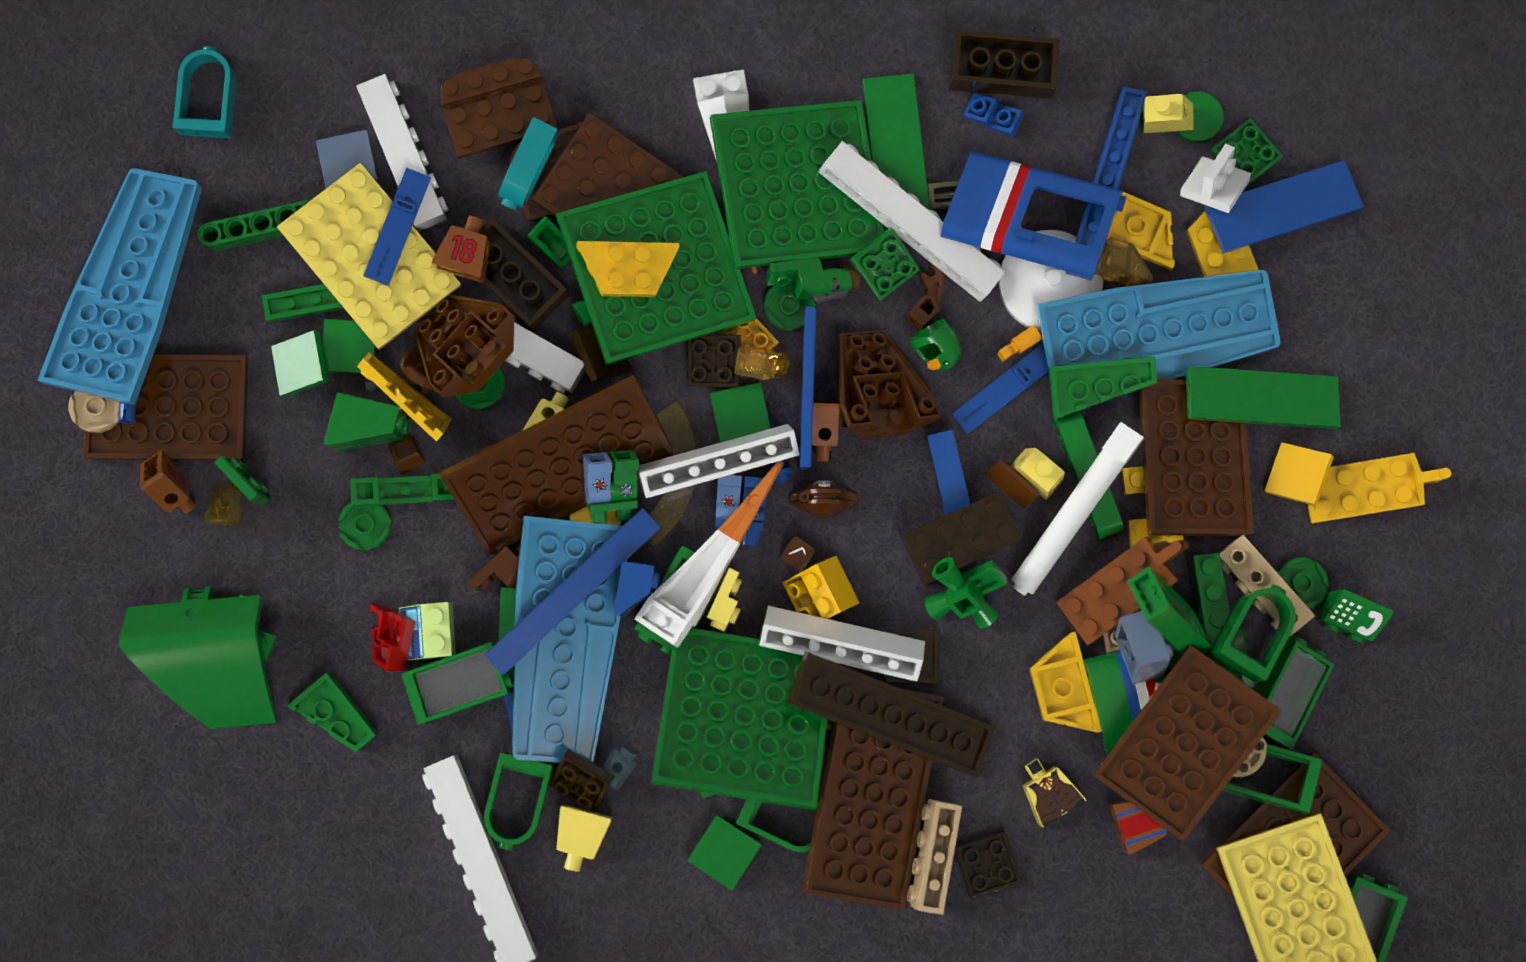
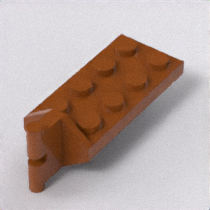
(1106, 595)

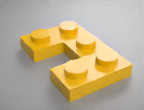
(1137, 529)

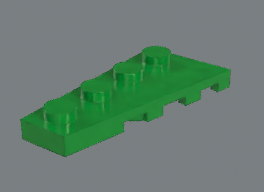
(1092, 383)

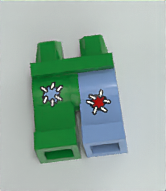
(611, 484)

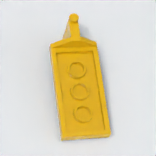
(1373, 487)

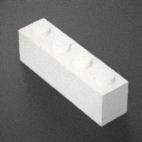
(545, 360)

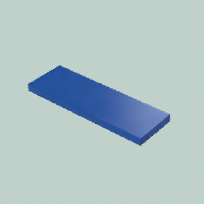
(1285, 207)
(807, 388)

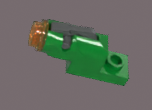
(813, 281)

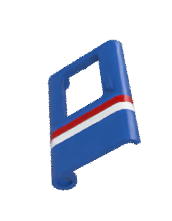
(995, 199)

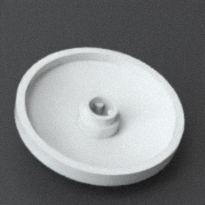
(1032, 284)

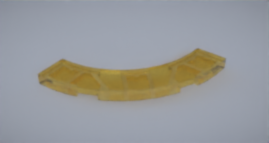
(675, 502)

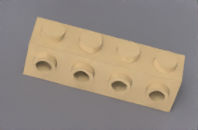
(1255, 574)
(935, 856)

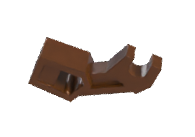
(933, 288)

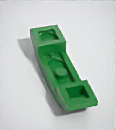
(398, 490)

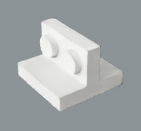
(1216, 181)

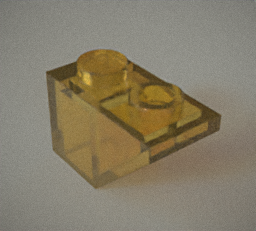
(1123, 264)
(761, 363)

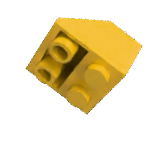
(821, 590)

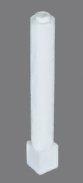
(1076, 509)

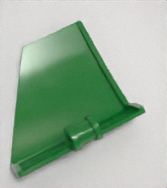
(203, 656)

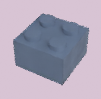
(1142, 648)

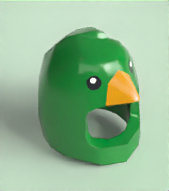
(938, 345)

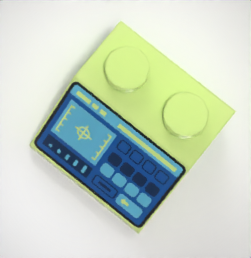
(432, 631)

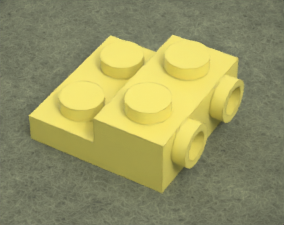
(724, 608)

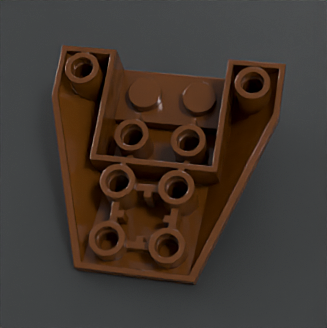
(464, 343)
(880, 387)

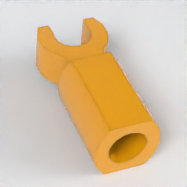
(1020, 343)

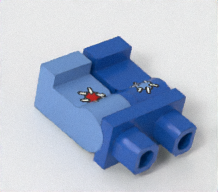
(729, 500)

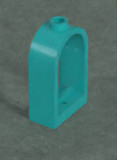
(204, 127)
(528, 164)

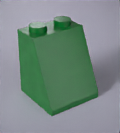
(364, 423)

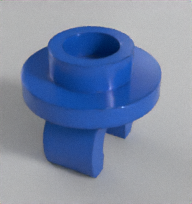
(783, 474)

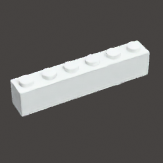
(399, 144)
(717, 460)
(843, 643)

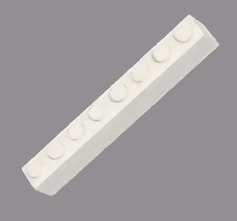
(910, 220)
(480, 861)

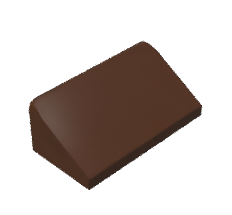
(1012, 483)

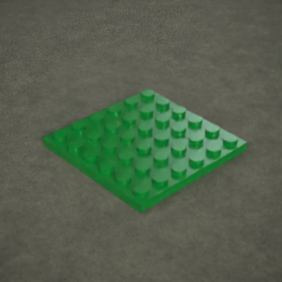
(773, 186)
(700, 287)
(731, 726)

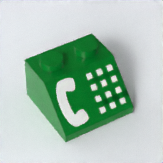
(1353, 616)

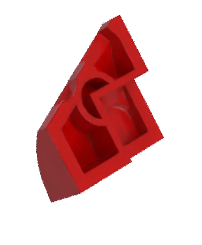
(391, 638)

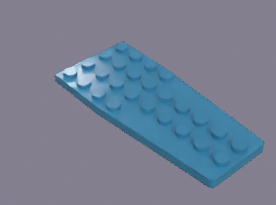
(124, 290)
(1175, 321)
(566, 674)

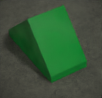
(550, 242)

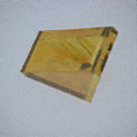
(224, 507)

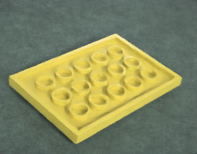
(336, 240)
(1295, 895)

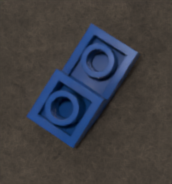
(993, 115)

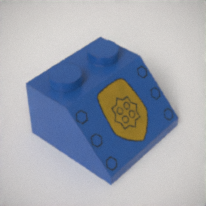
(635, 586)

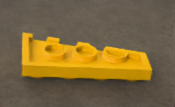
(405, 396)

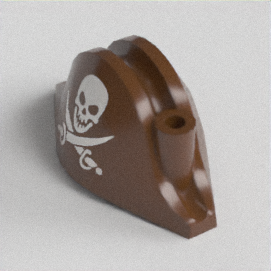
(823, 499)

